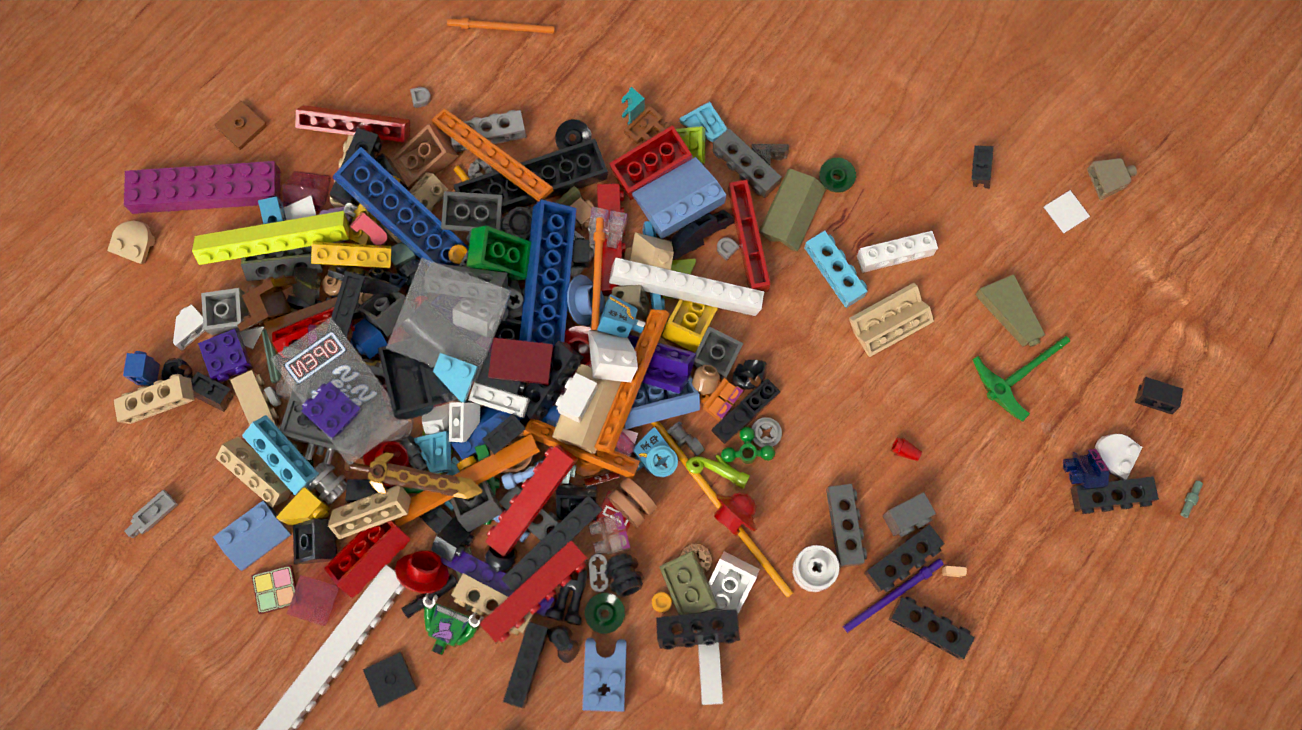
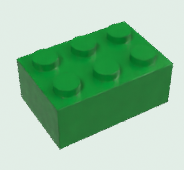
(499, 252)

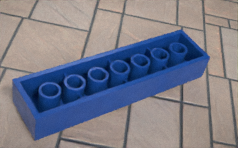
(396, 208)
(548, 273)

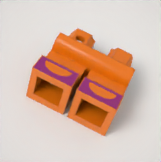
(721, 400)

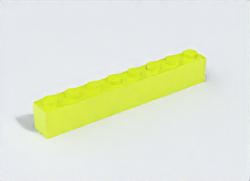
(270, 237)

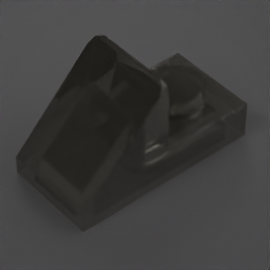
(768, 151)

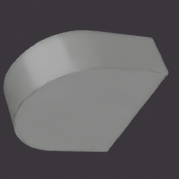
(420, 97)
(727, 247)
(271, 394)

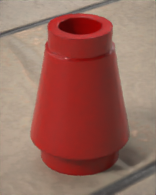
(905, 449)

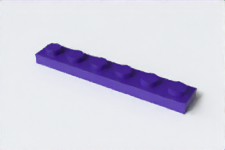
(486, 575)

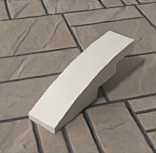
(710, 673)

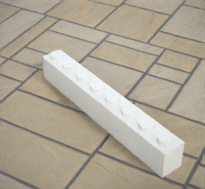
(686, 287)

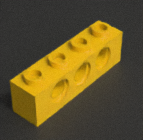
(351, 254)

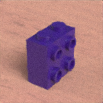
(225, 355)
(330, 410)

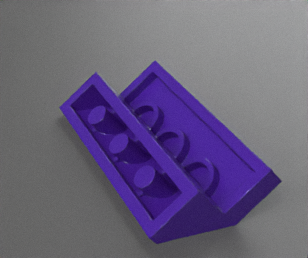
(668, 367)

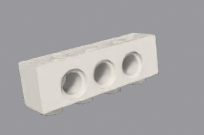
(897, 251)

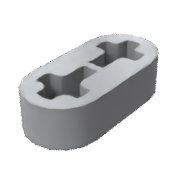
(593, 573)

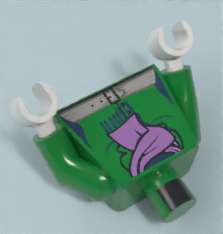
(448, 625)

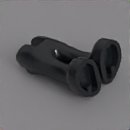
(572, 615)

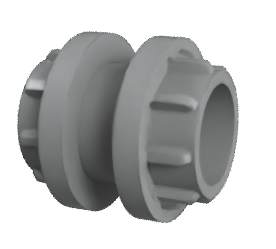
(328, 483)

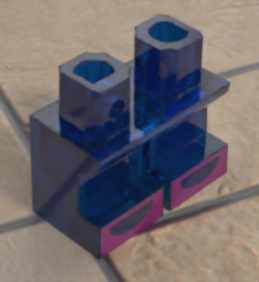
(1087, 469)

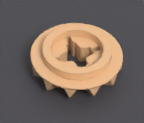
(703, 554)

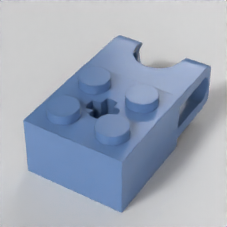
(604, 671)

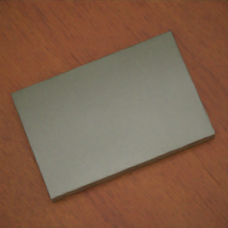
(688, 585)

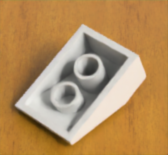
(612, 357)
(731, 582)

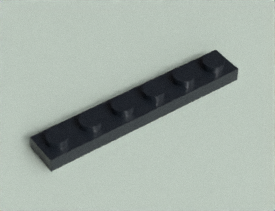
(552, 543)

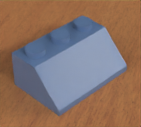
(252, 535)

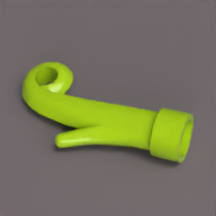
(720, 467)

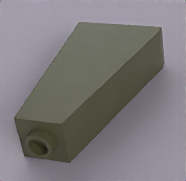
(1012, 310)

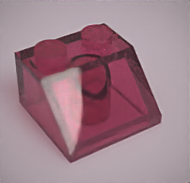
(304, 184)
(312, 600)

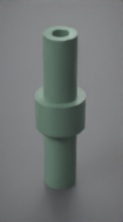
(1191, 499)

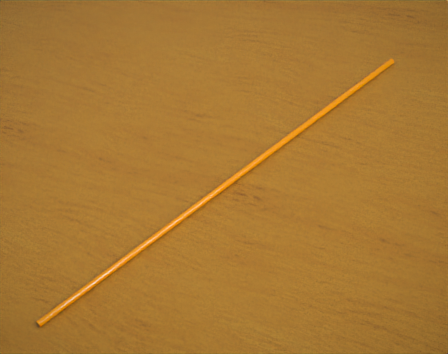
(698, 478)

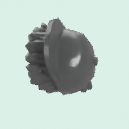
(518, 222)

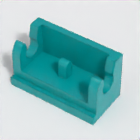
(636, 104)

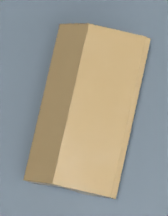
(891, 320)
(588, 430)

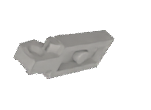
(151, 514)

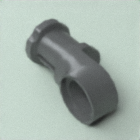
(683, 437)
(414, 454)

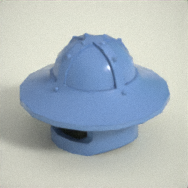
(580, 300)

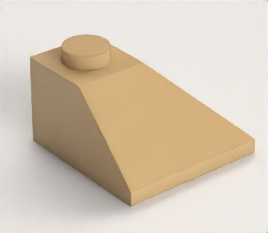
(652, 251)

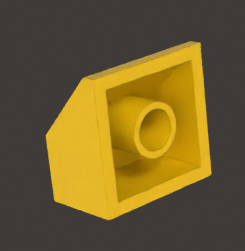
(303, 508)

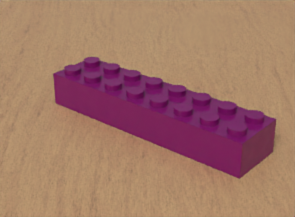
(200, 187)

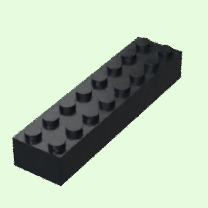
(562, 169)

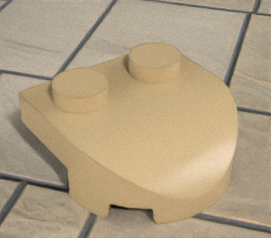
(132, 241)

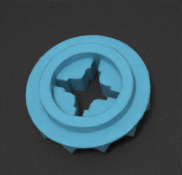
(662, 452)

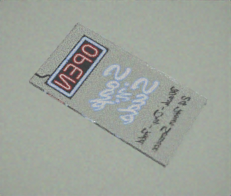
(329, 357)

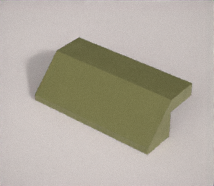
(792, 209)

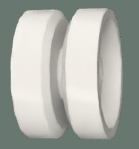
(827, 567)

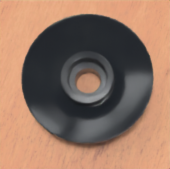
(570, 127)

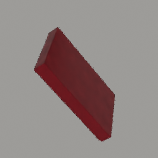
(520, 361)

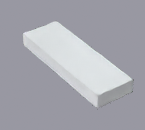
(499, 399)

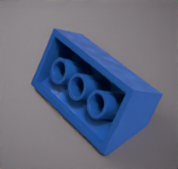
(489, 420)

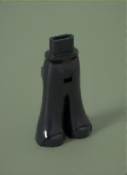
(561, 638)

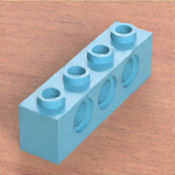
(825, 264)
(280, 454)

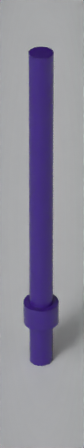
(924, 573)

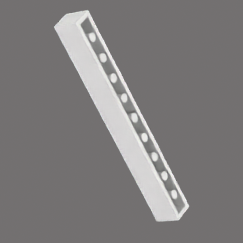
(335, 652)

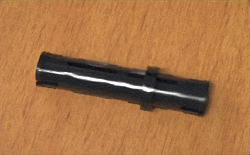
(417, 604)

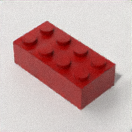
(650, 160)
(366, 556)

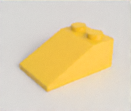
(689, 324)

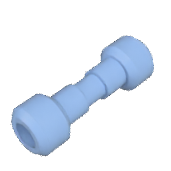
(510, 480)

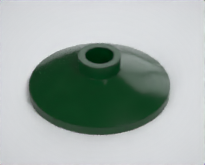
(837, 167)
(602, 602)

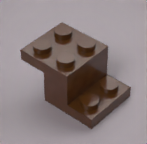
(266, 302)

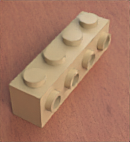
(428, 192)

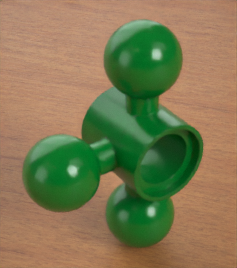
(747, 435)

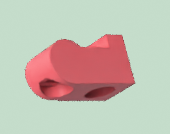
(368, 226)

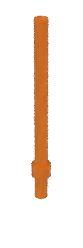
(465, 23)
(599, 238)

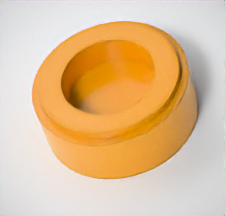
(457, 253)
(466, 463)
(661, 602)

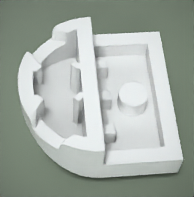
(1118, 453)

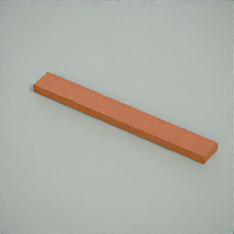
(492, 155)
(628, 390)
(478, 473)

